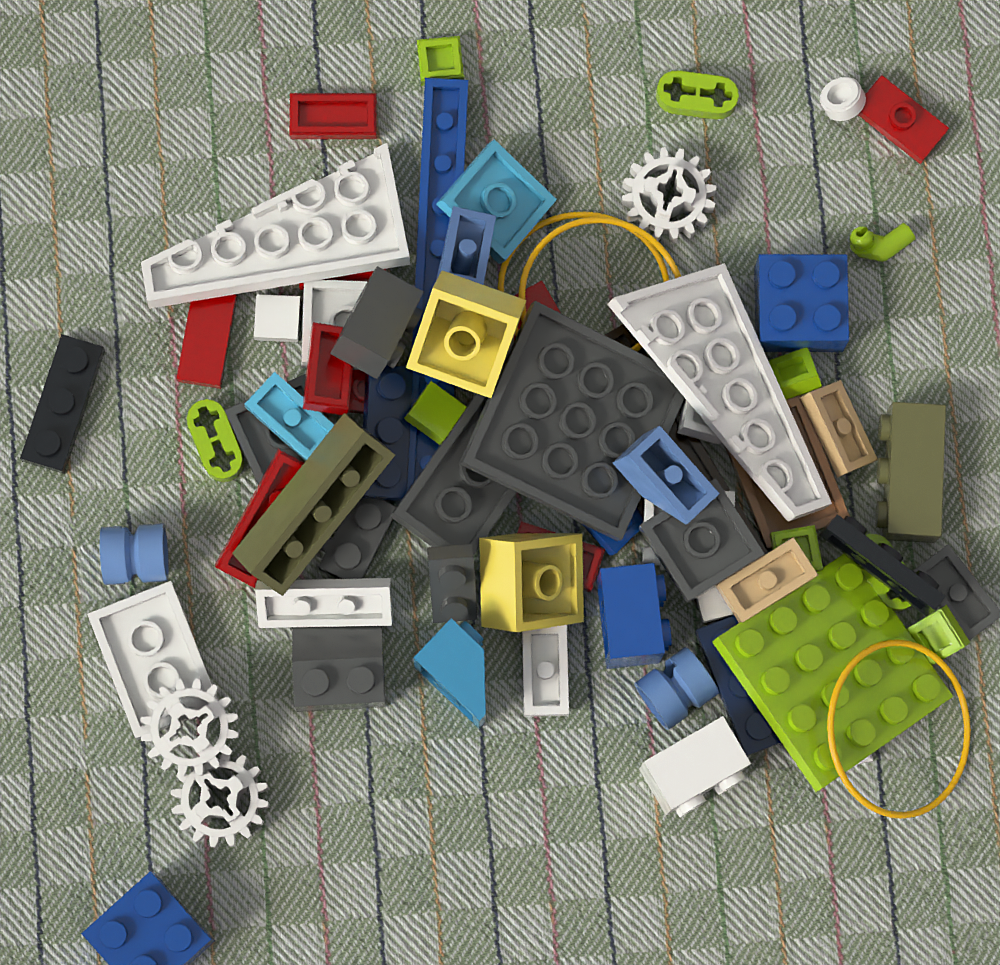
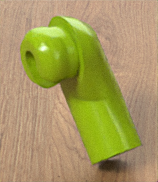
(878, 247)

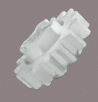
(684, 200)
(178, 710)
(203, 812)

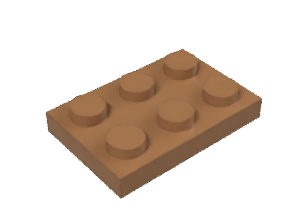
(763, 511)

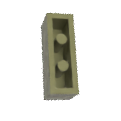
(911, 472)

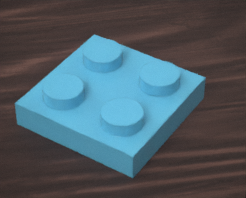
(502, 188)

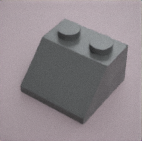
(338, 668)

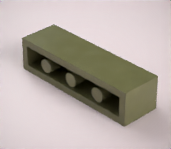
(313, 504)

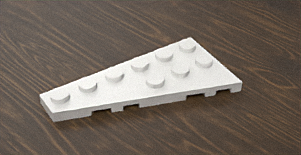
(301, 236)
(715, 360)

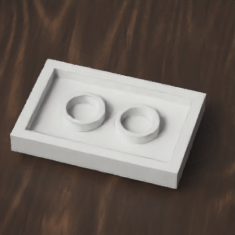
(149, 648)

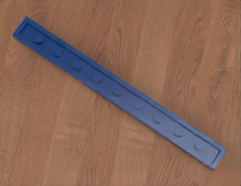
(440, 167)

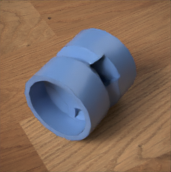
(131, 554)
(676, 688)

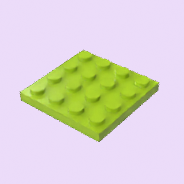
(797, 653)

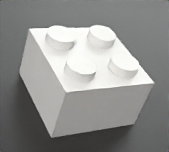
(695, 766)

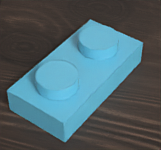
(281, 411)

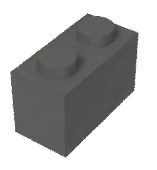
(378, 322)

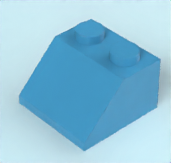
(456, 668)

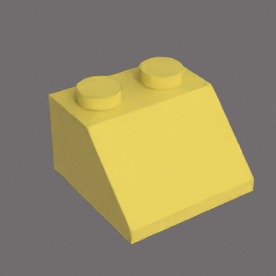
(465, 333)
(531, 581)

